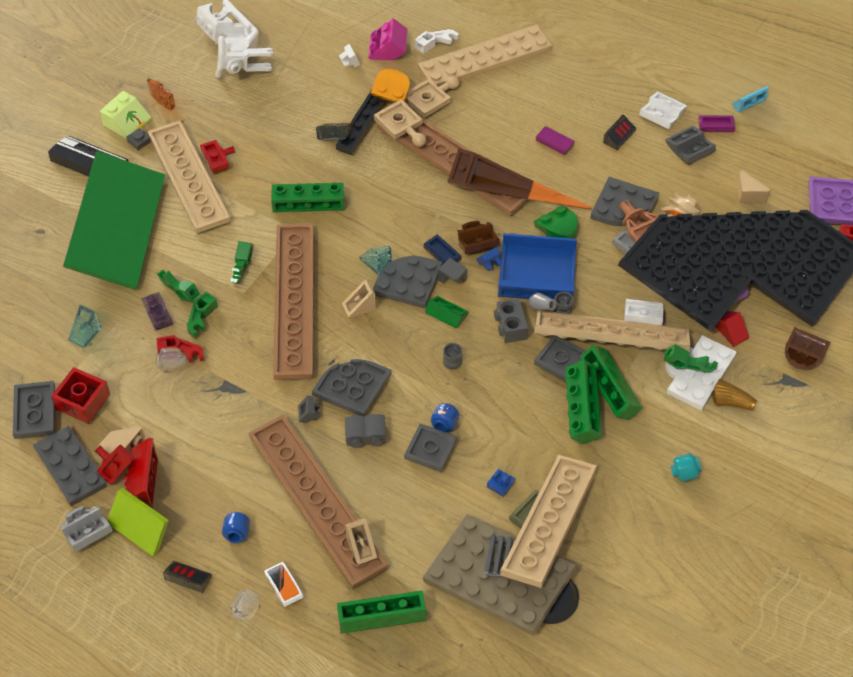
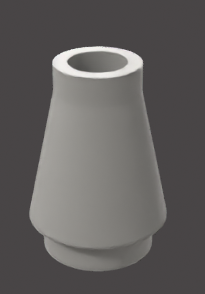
(541, 302)

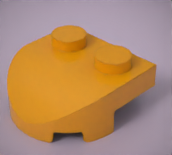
(391, 85)

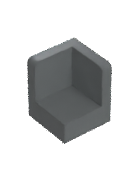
(453, 271)

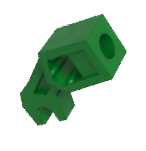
(242, 259)
(185, 290)
(197, 313)
(681, 359)

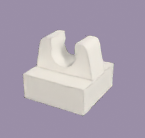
(348, 57)

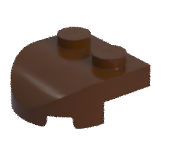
(477, 237)
(805, 349)

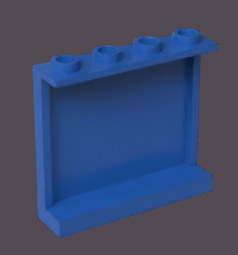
(536, 265)

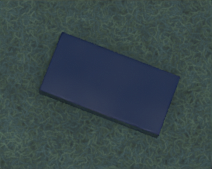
(441, 249)

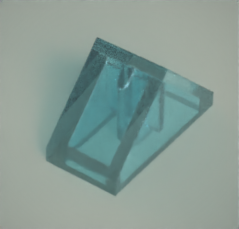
(377, 258)
(85, 326)

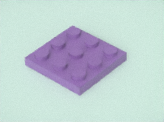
(831, 199)

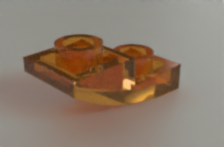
(162, 97)

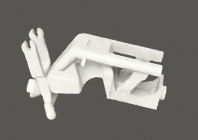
(234, 40)

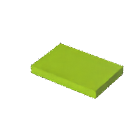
(137, 522)

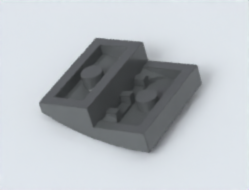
(690, 144)

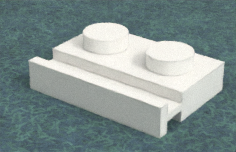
(643, 311)

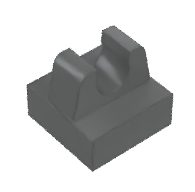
(307, 409)

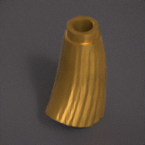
(728, 394)

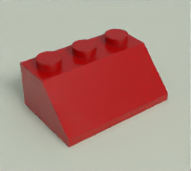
(143, 472)

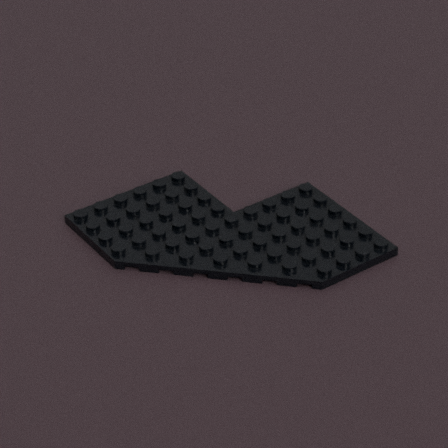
(712, 258)

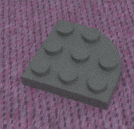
(614, 193)
(408, 280)
(352, 385)

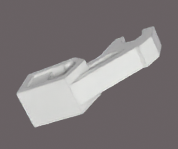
(427, 40)

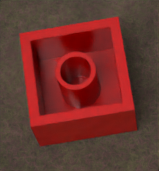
(80, 395)

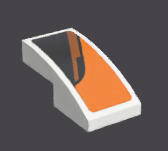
(283, 584)

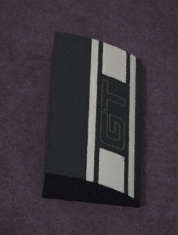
(76, 154)

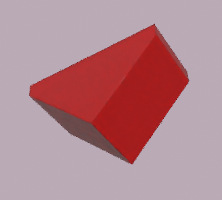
(733, 328)

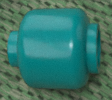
(686, 467)

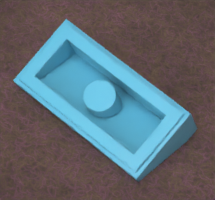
(751, 99)

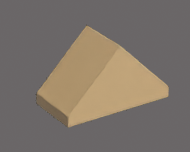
(751, 190)
(360, 300)
(360, 541)

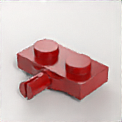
(216, 155)
(114, 462)

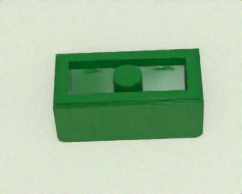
(446, 311)

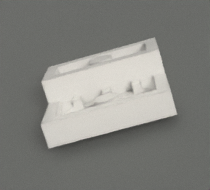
(663, 110)

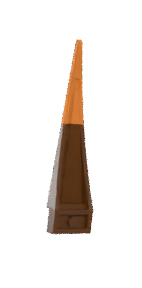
(484, 175)

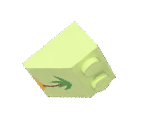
(124, 115)

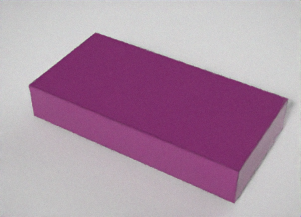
(716, 123)
(555, 140)

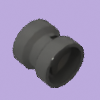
(564, 303)
(452, 356)

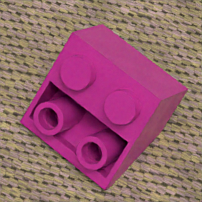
(388, 41)

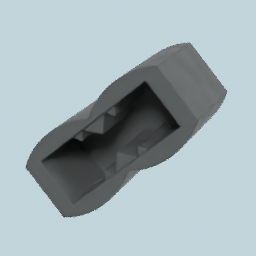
(365, 430)

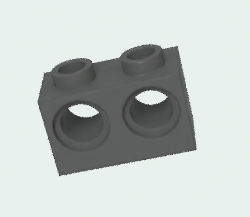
(514, 320)

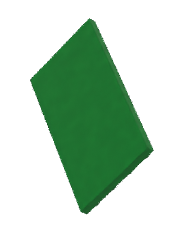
(114, 221)

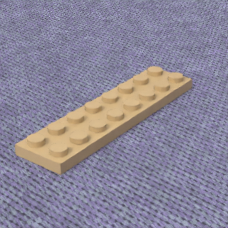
(486, 55)
(189, 177)
(611, 330)
(548, 521)

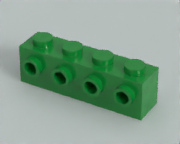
(307, 197)
(612, 383)
(583, 402)
(381, 612)

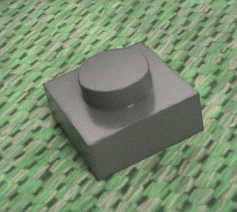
(138, 139)

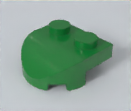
(558, 223)

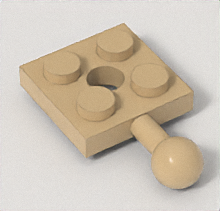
(430, 90)
(409, 122)

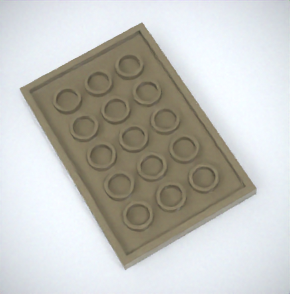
(461, 573)

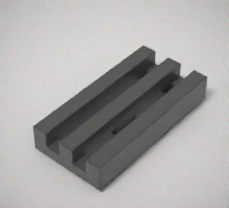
(500, 541)

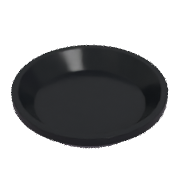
(564, 606)

